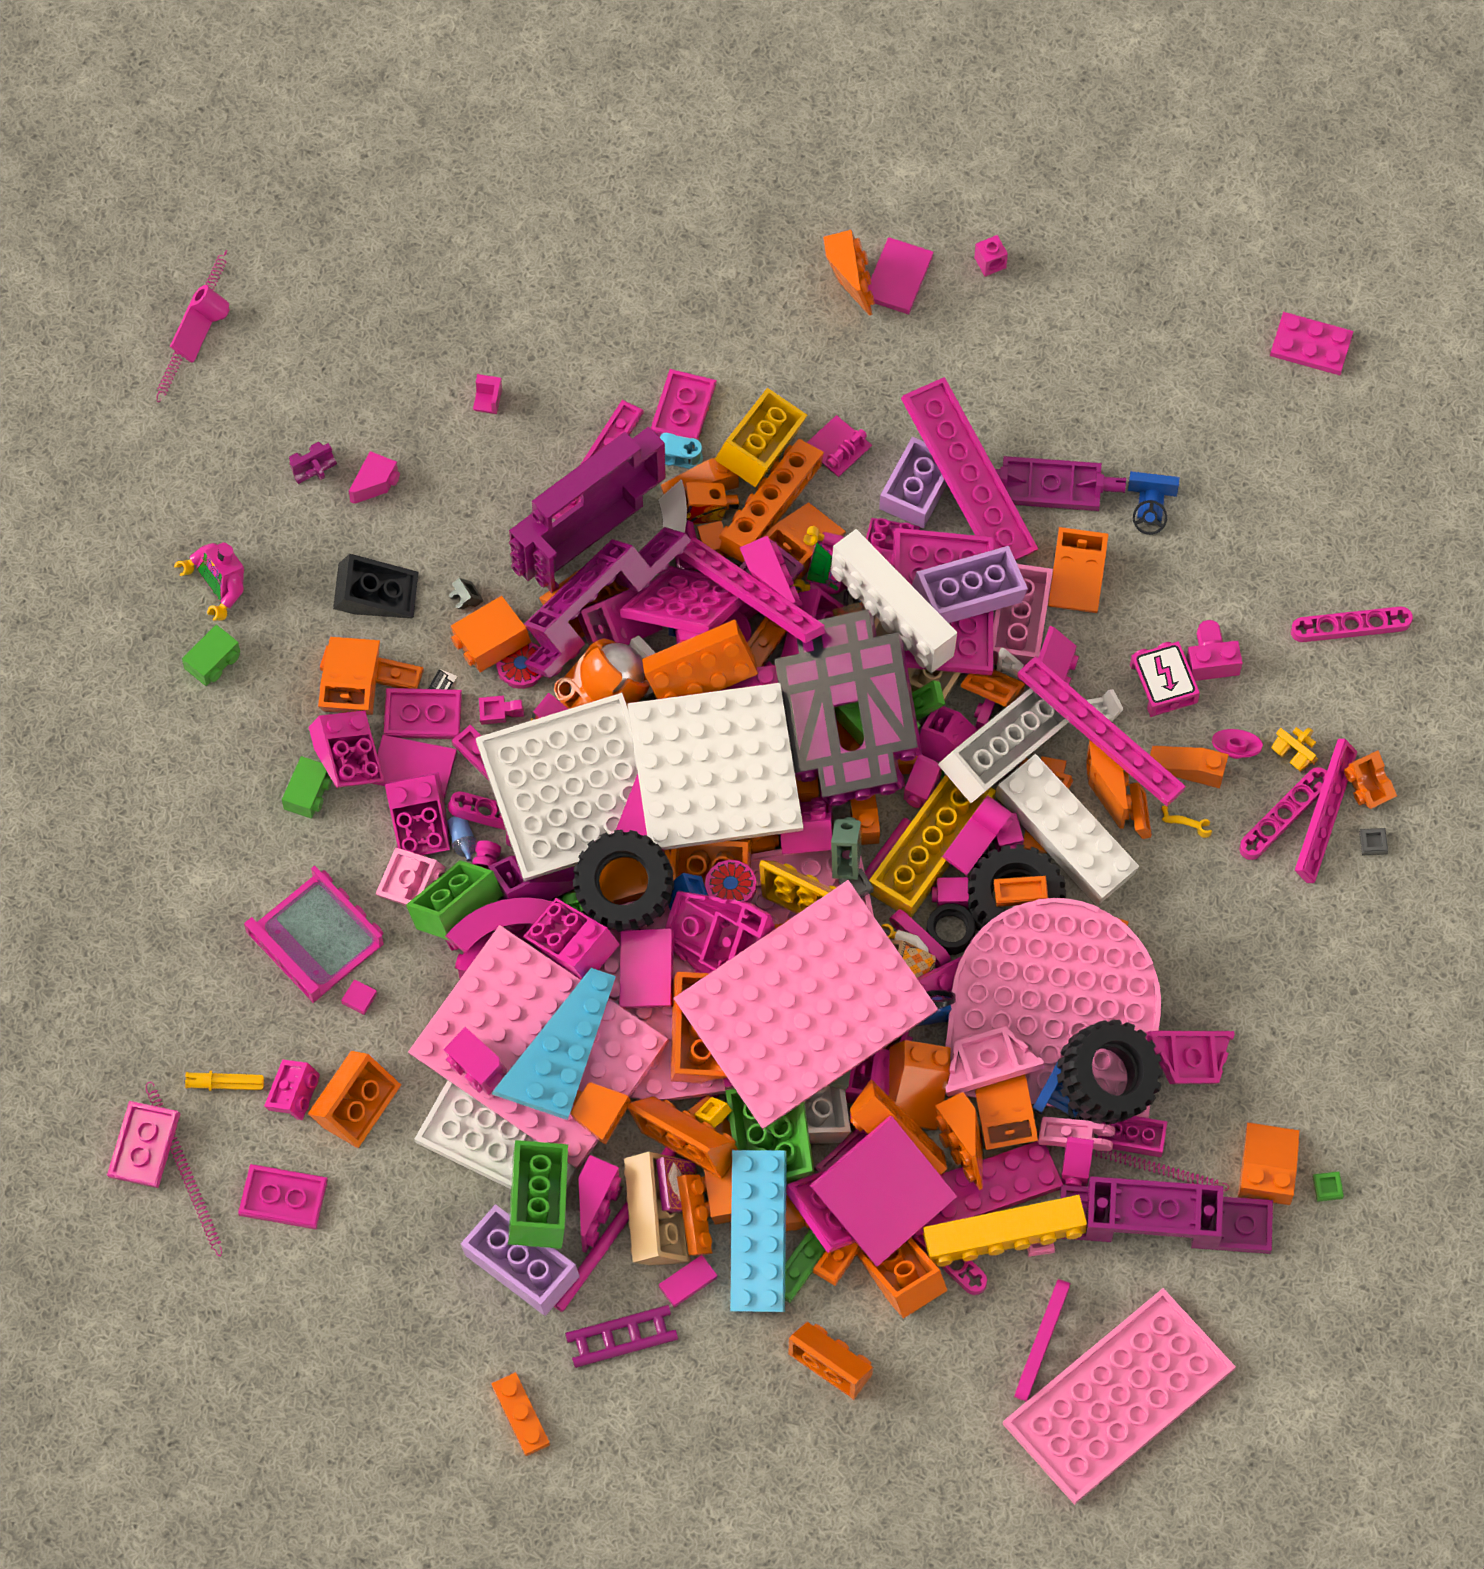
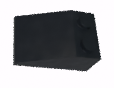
(375, 588)

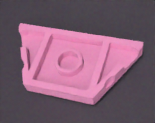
(988, 1060)

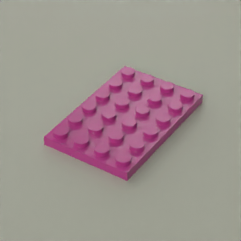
(926, 549)

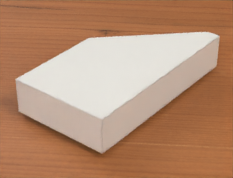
(1008, 664)

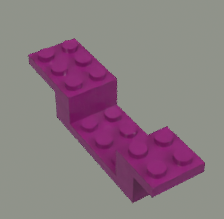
(612, 563)
(1174, 1211)

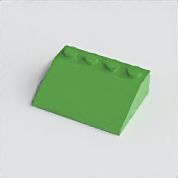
(785, 1134)

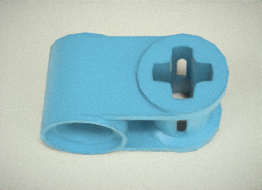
(679, 450)

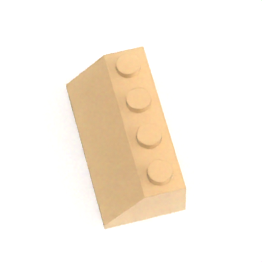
(655, 1234)

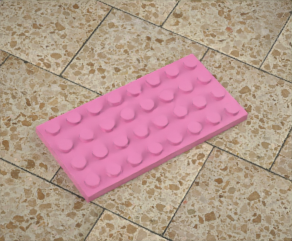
(1118, 1396)

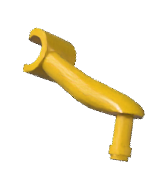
(1187, 821)

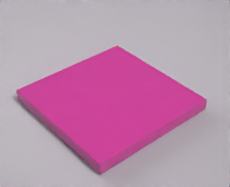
(682, 601)
(883, 1190)

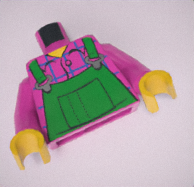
(819, 570)
(220, 571)

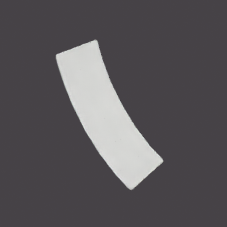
(674, 508)

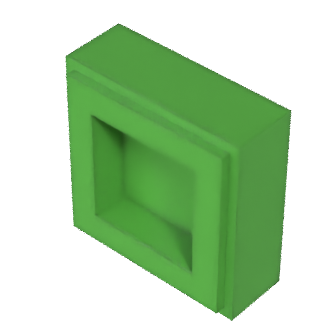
(1328, 1186)

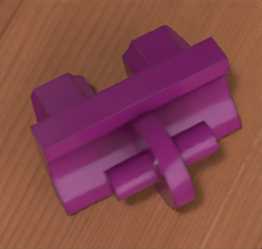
(313, 463)

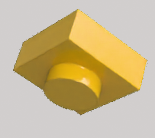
(713, 1112)

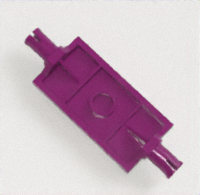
(1056, 483)

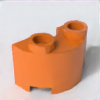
(1370, 781)

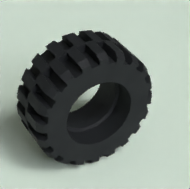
(604, 851)
(1009, 864)
(1139, 1062)

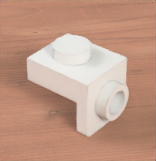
(1108, 705)

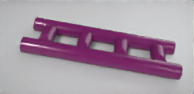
(606, 1328)

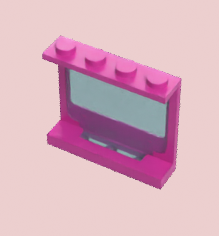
(316, 935)

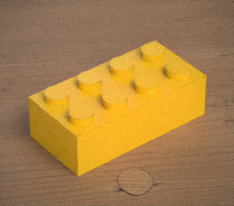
(761, 437)

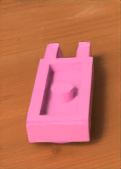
(1056, 1130)

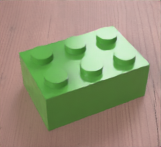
(453, 897)

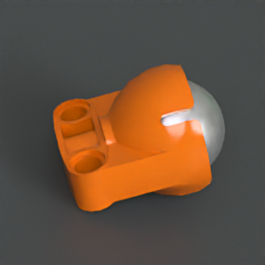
(604, 672)

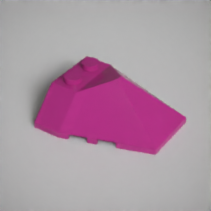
(714, 929)

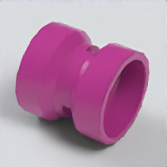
(487, 853)

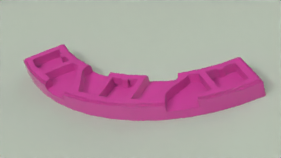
(488, 918)

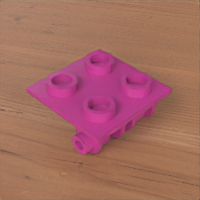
(840, 445)

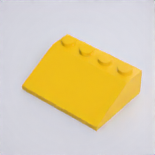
(790, 888)

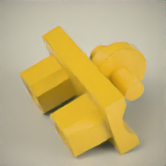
(1286, 741)

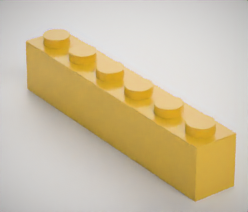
(1005, 1230)

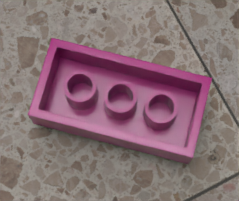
(1139, 1136)

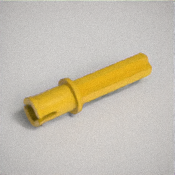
(224, 1081)

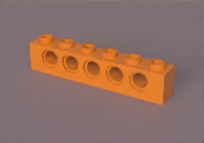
(772, 497)

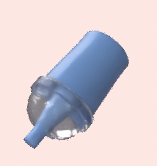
(462, 837)

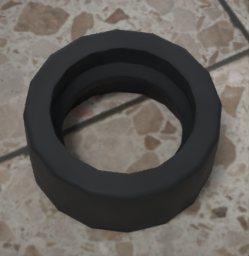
(958, 911)

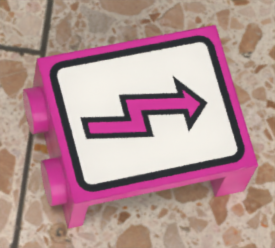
(1165, 678)

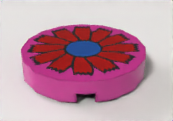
(515, 672)
(731, 881)

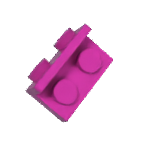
(292, 1088)

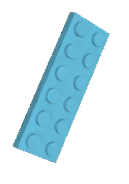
(758, 1231)

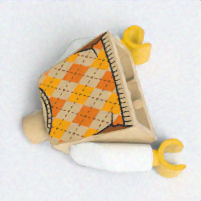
(912, 951)

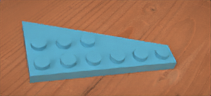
(555, 1061)

